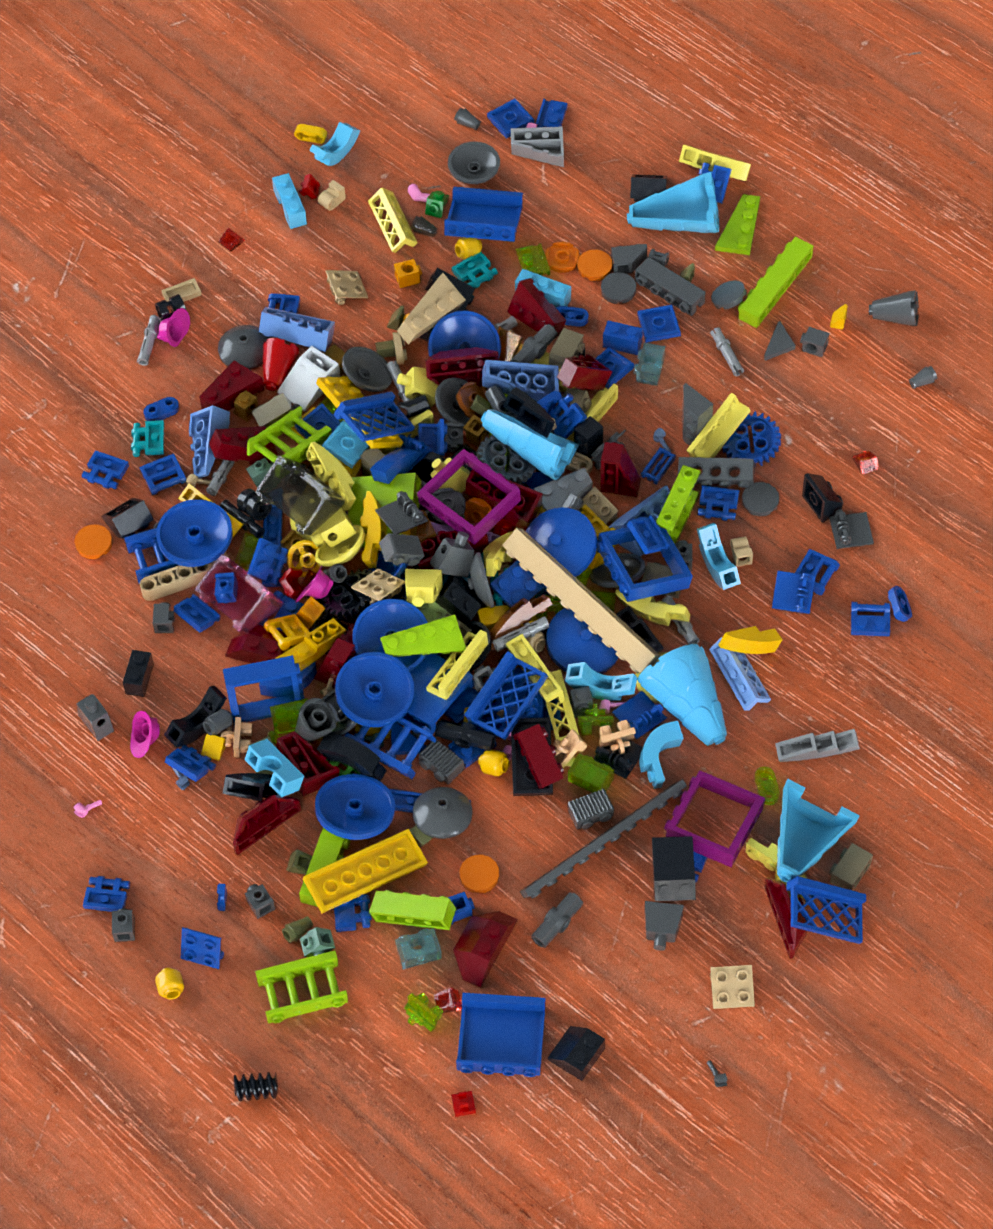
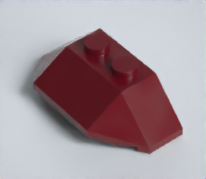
(459, 363)
(255, 646)
(263, 819)
(781, 906)
(482, 944)

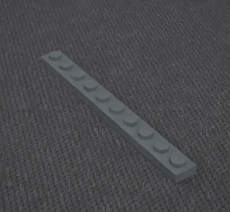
(597, 844)

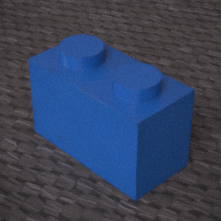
(622, 337)

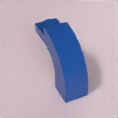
(283, 686)

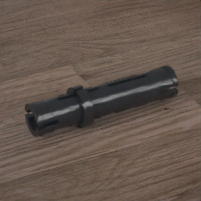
(248, 522)

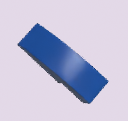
(394, 463)

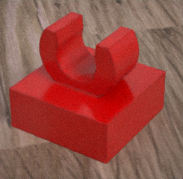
(310, 187)
(502, 527)
(463, 1103)

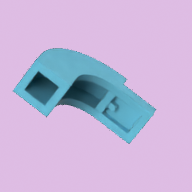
(337, 146)
(716, 561)
(600, 685)
(663, 737)

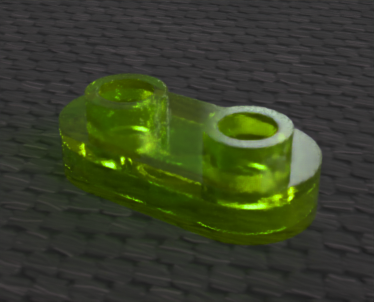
(767, 787)

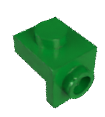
(435, 203)

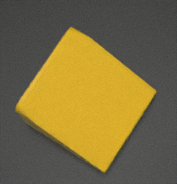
(839, 317)
(213, 747)

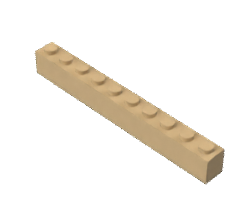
(580, 600)

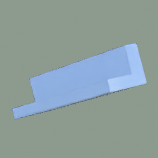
(736, 671)

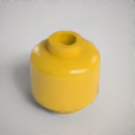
(467, 247)
(493, 762)
(169, 983)

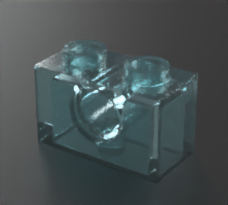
(650, 364)
(412, 957)

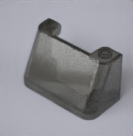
(299, 495)

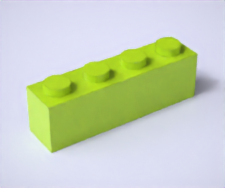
(327, 851)
(412, 909)

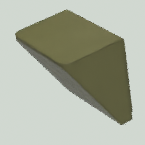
(688, 273)
(396, 318)
(385, 348)
(480, 405)
(419, 836)
(299, 862)

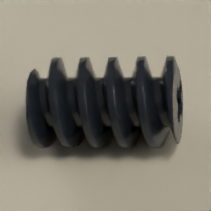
(256, 1087)

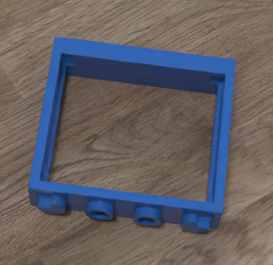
(678, 581)
(257, 673)

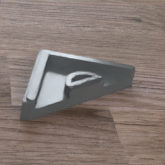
(779, 343)

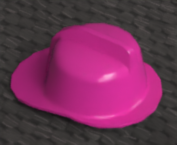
(174, 328)
(318, 587)
(144, 733)

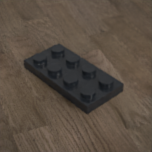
(523, 780)

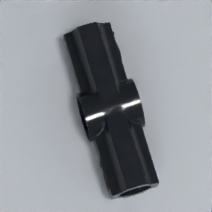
(414, 406)
(465, 735)

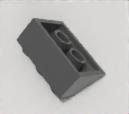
(695, 413)

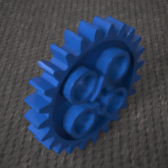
(768, 437)

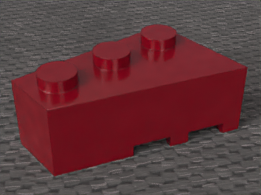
(533, 308)
(584, 373)
(229, 385)
(232, 444)
(618, 471)
(334, 661)
(539, 755)
(311, 764)

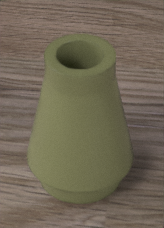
(296, 929)

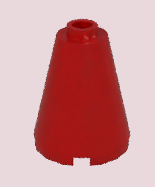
(277, 362)

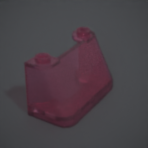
(253, 599)

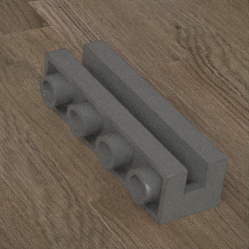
(669, 286)

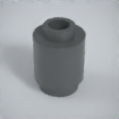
(217, 722)

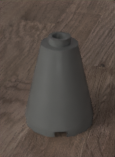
(897, 308)
(315, 719)

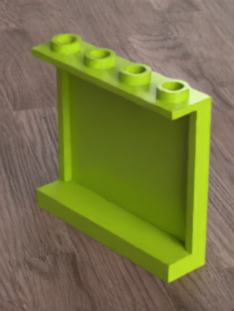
(383, 492)

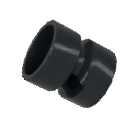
(175, 302)
(250, 504)

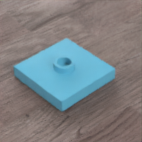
(345, 445)

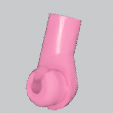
(416, 194)

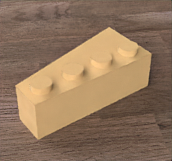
(435, 304)

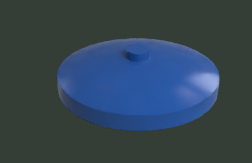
(463, 331)
(194, 533)
(567, 537)
(385, 619)
(572, 642)
(374, 689)
(354, 806)

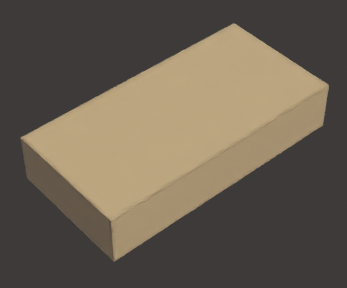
(187, 290)

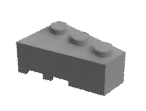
(539, 144)
(556, 491)

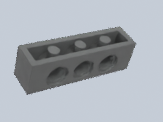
(726, 465)

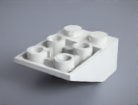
(301, 384)

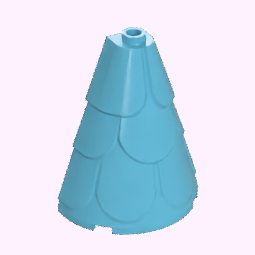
(680, 208)
(546, 454)
(687, 691)
(806, 832)

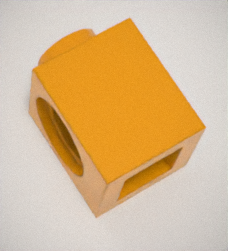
(407, 273)
(310, 612)

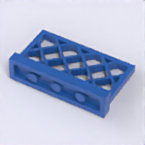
(369, 405)
(491, 691)
(826, 894)

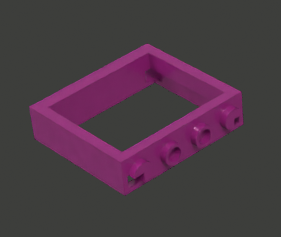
(454, 520)
(706, 847)

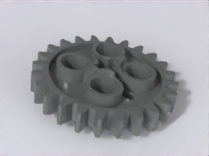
(493, 453)

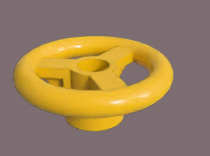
(311, 558)

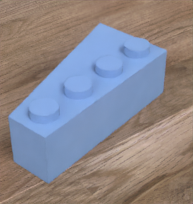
(297, 328)
(533, 379)

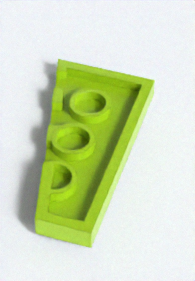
(740, 228)
(426, 639)

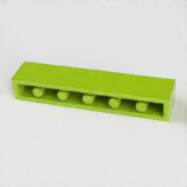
(775, 282)

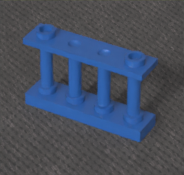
(144, 540)
(389, 757)

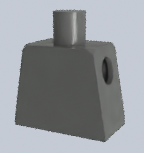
(454, 556)
(92, 711)
(662, 922)

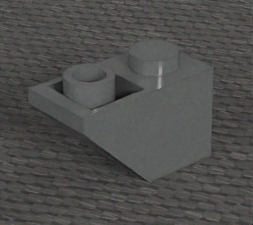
(628, 258)

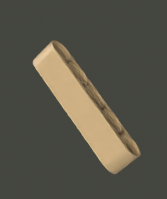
(175, 579)

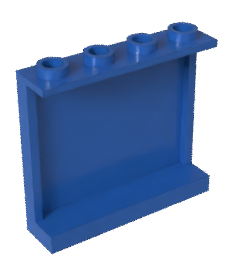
(484, 214)
(427, 707)
(501, 1034)

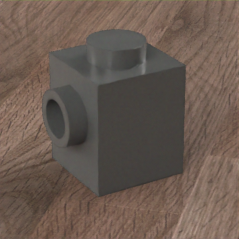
(123, 925)

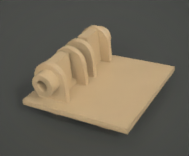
(345, 285)
(600, 506)
(379, 586)
(732, 986)

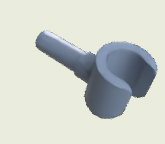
(658, 436)
(183, 781)

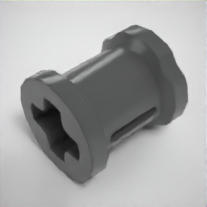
(659, 257)

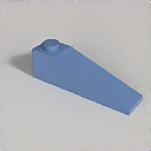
(201, 429)
(650, 506)

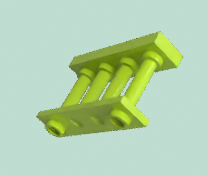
(283, 426)
(679, 503)
(305, 967)

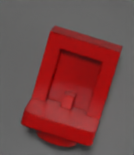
(290, 583)

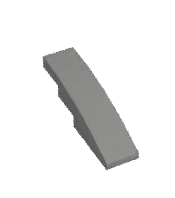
(817, 746)

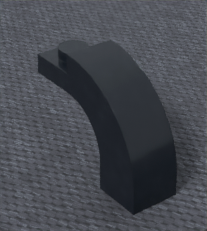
(190, 728)
(350, 752)

